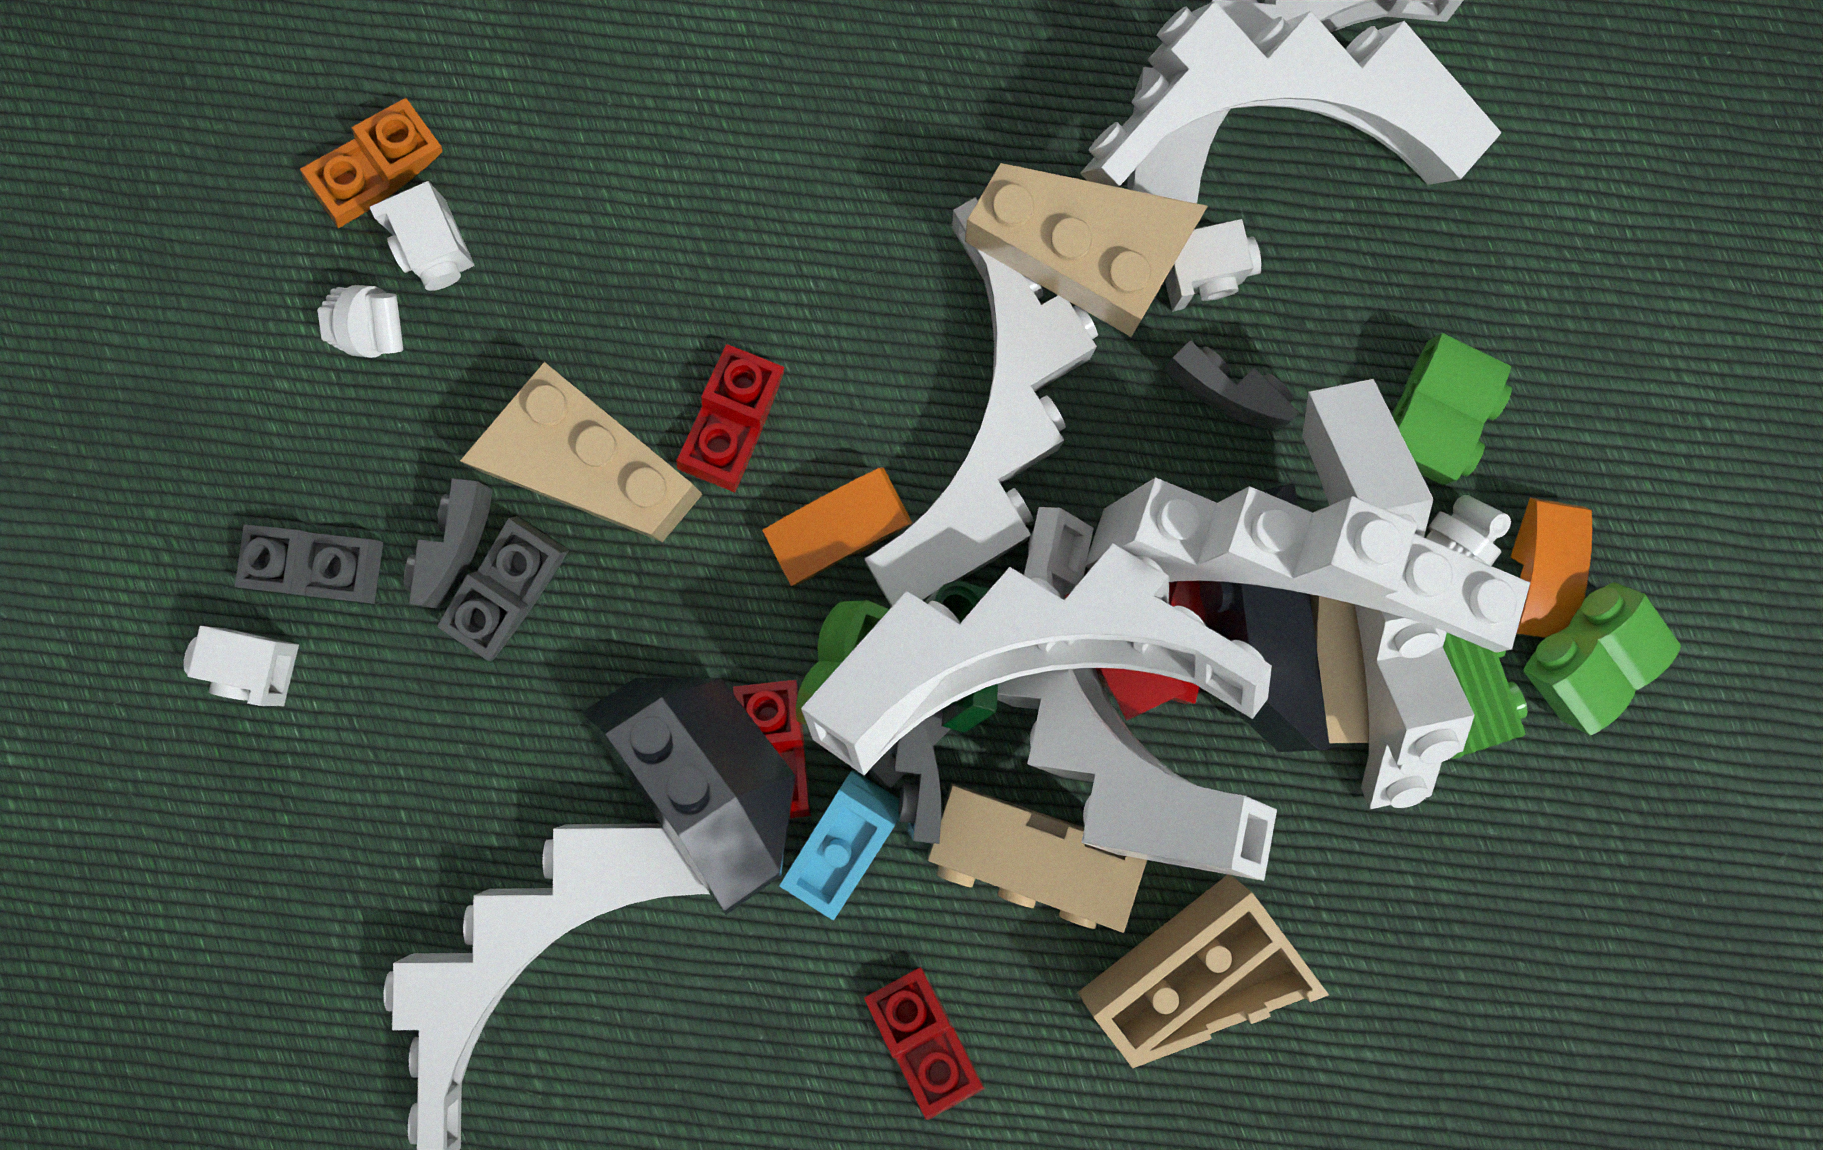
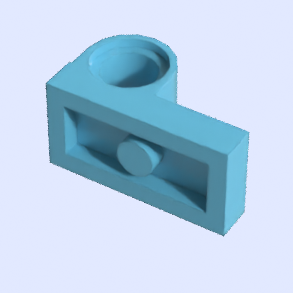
(842, 845)

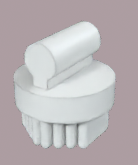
(361, 321)
(1470, 529)

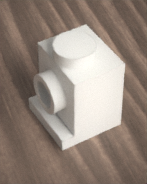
(424, 236)
(1213, 264)
(241, 665)

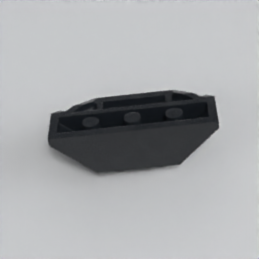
(1283, 632)
(703, 778)

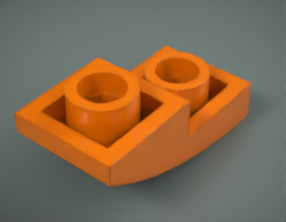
(374, 165)
(837, 526)
(1556, 559)

